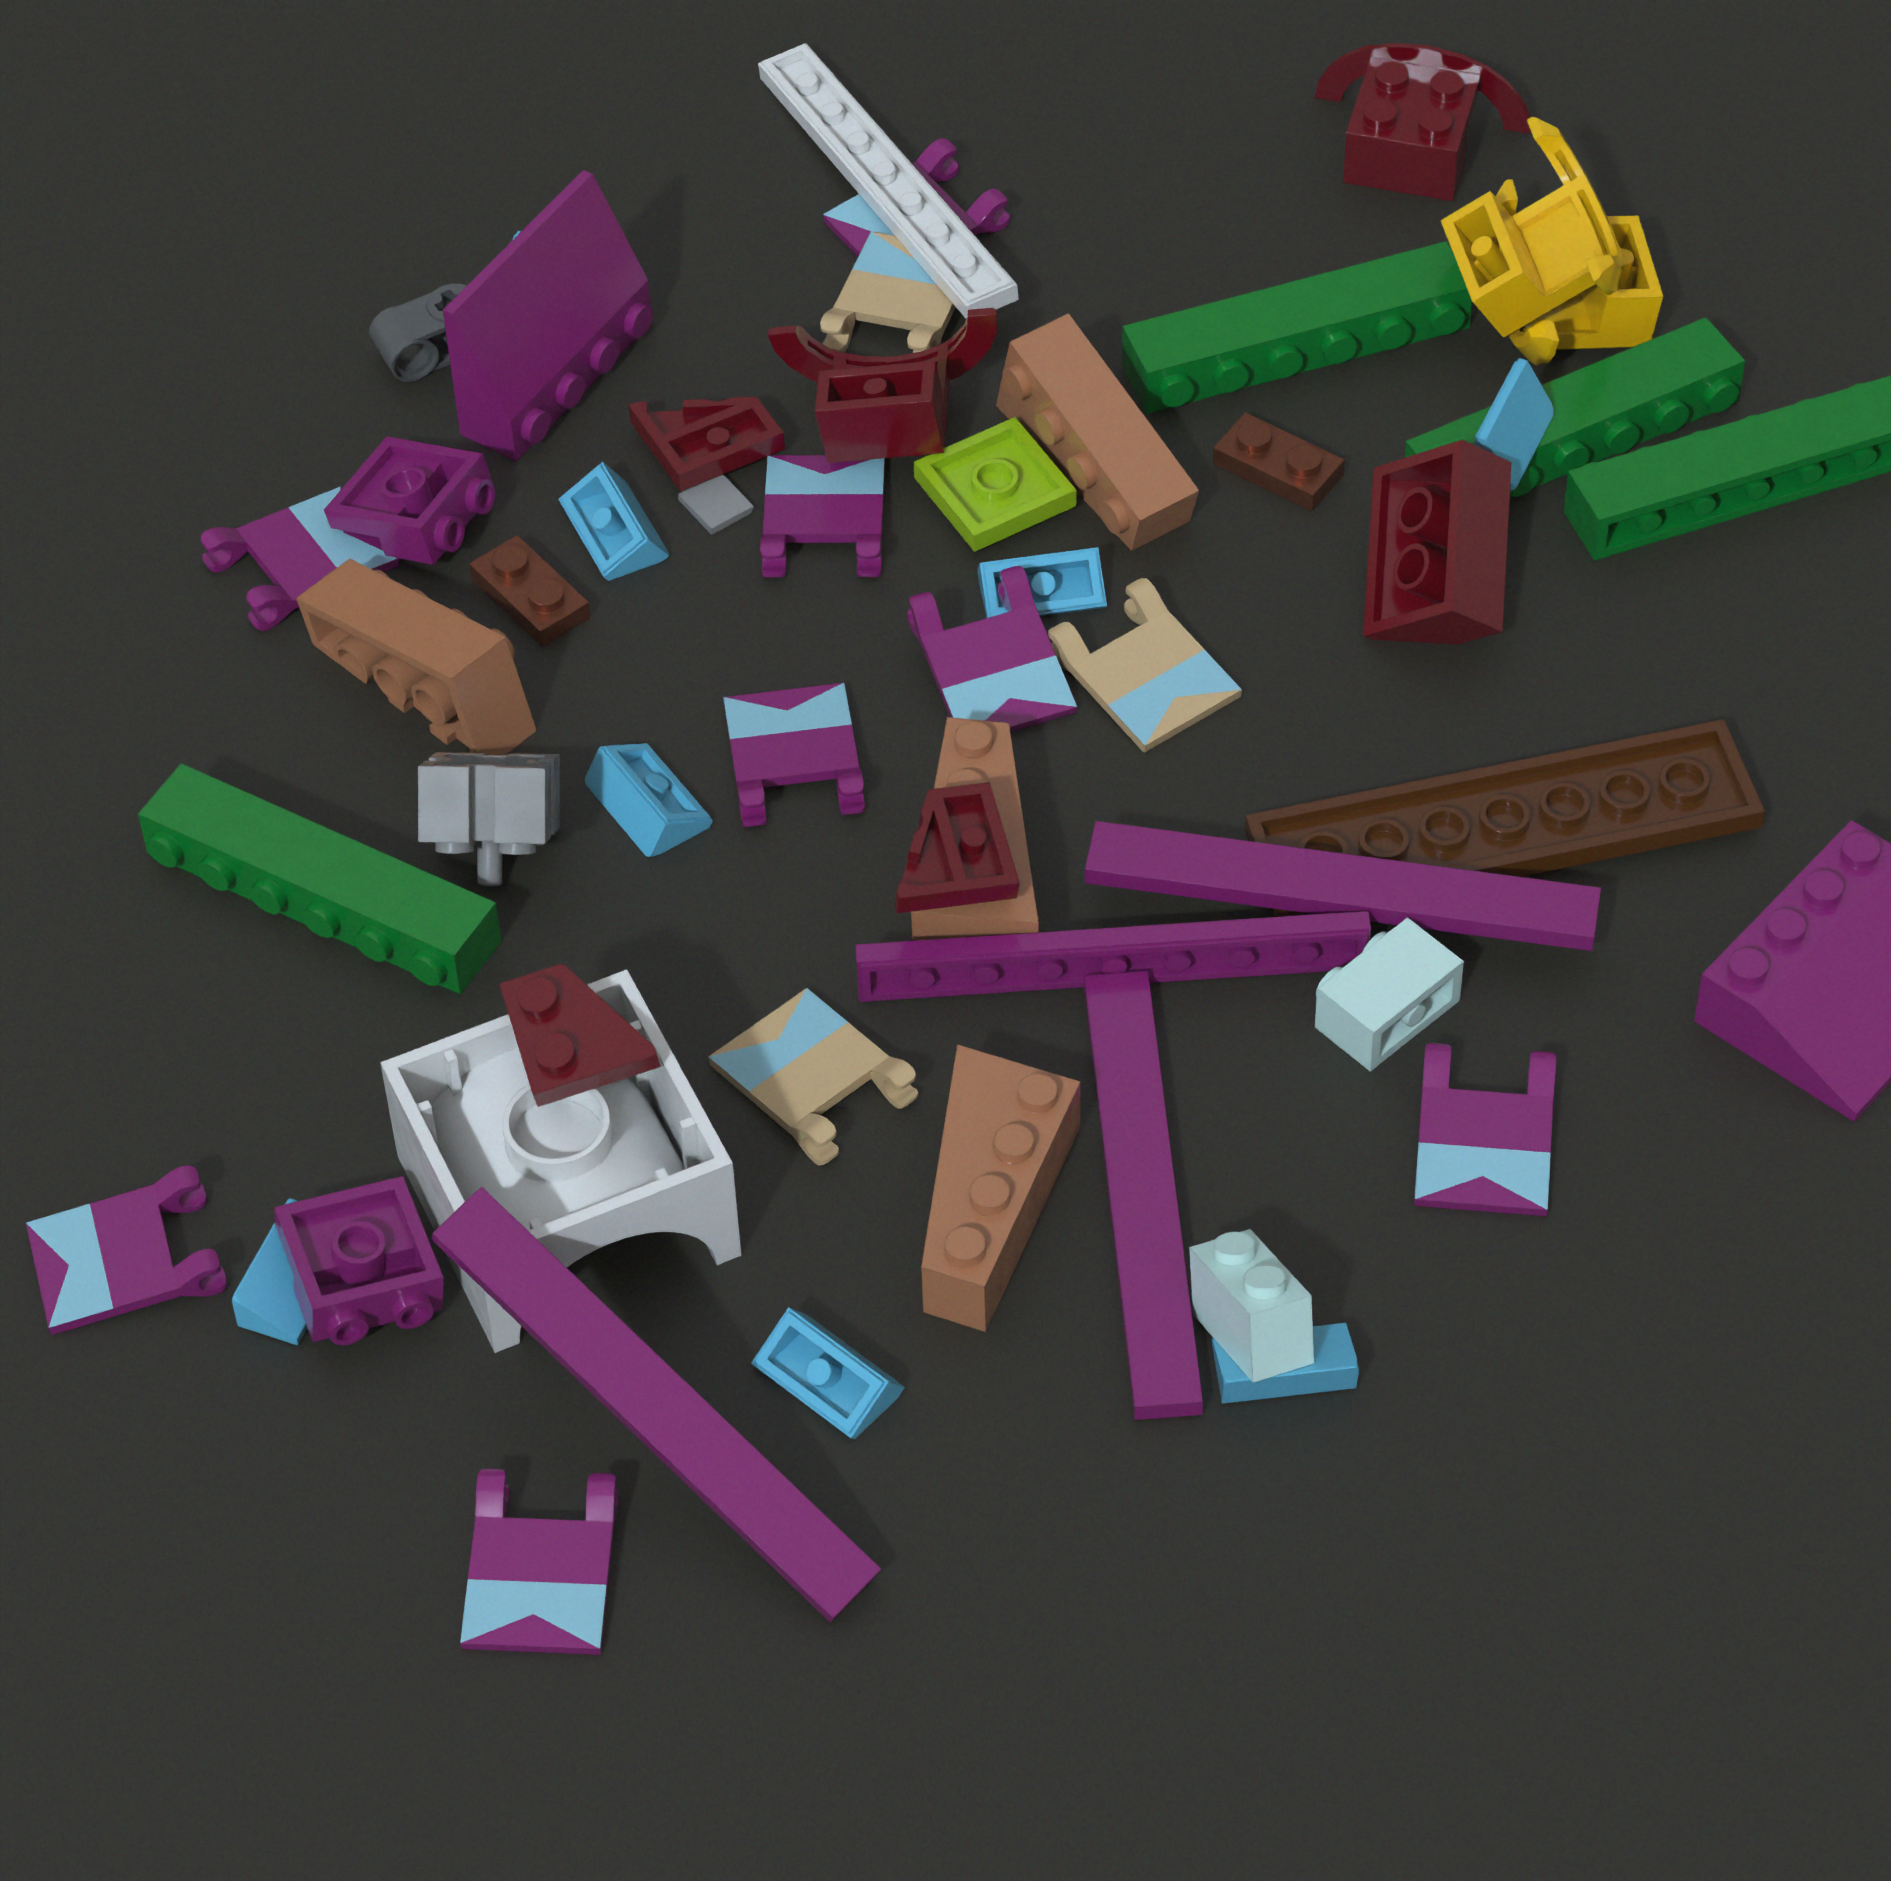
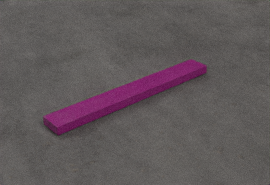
(1343, 883)
(1064, 957)
(1142, 1197)
(656, 1404)

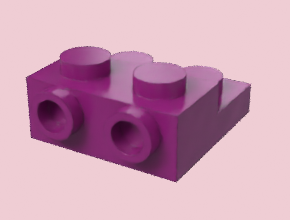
(414, 498)
(360, 1261)

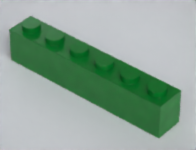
(1295, 327)
(1620, 402)
(1731, 470)
(320, 879)

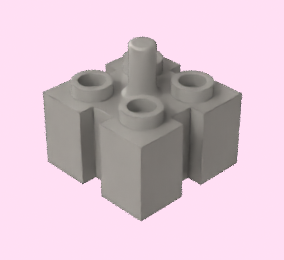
(488, 802)

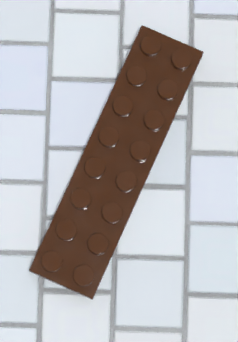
(1538, 809)

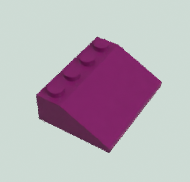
(544, 320)
(1814, 977)

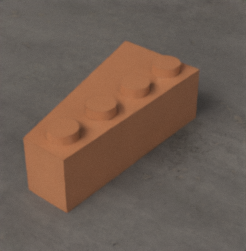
(1095, 433)
(421, 656)
(973, 755)
(995, 1170)

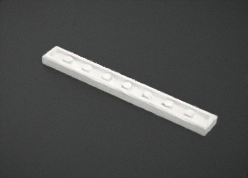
(888, 181)

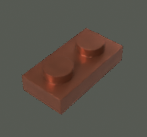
(1278, 461)
(529, 591)

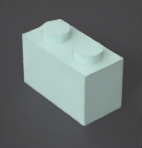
(1388, 993)
(1251, 1305)

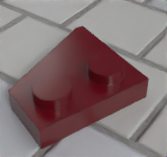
(707, 437)
(957, 852)
(571, 1035)

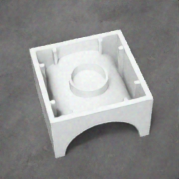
(570, 1170)

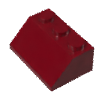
(1438, 546)

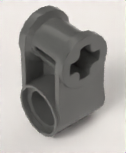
(414, 334)

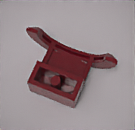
(1414, 115)
(884, 402)

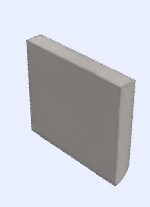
(716, 503)

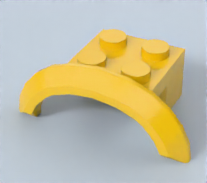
(1541, 254)
(1592, 316)

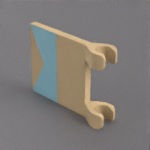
(888, 291)
(1152, 676)
(804, 1064)

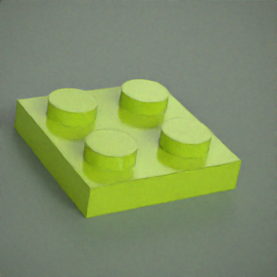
(995, 484)

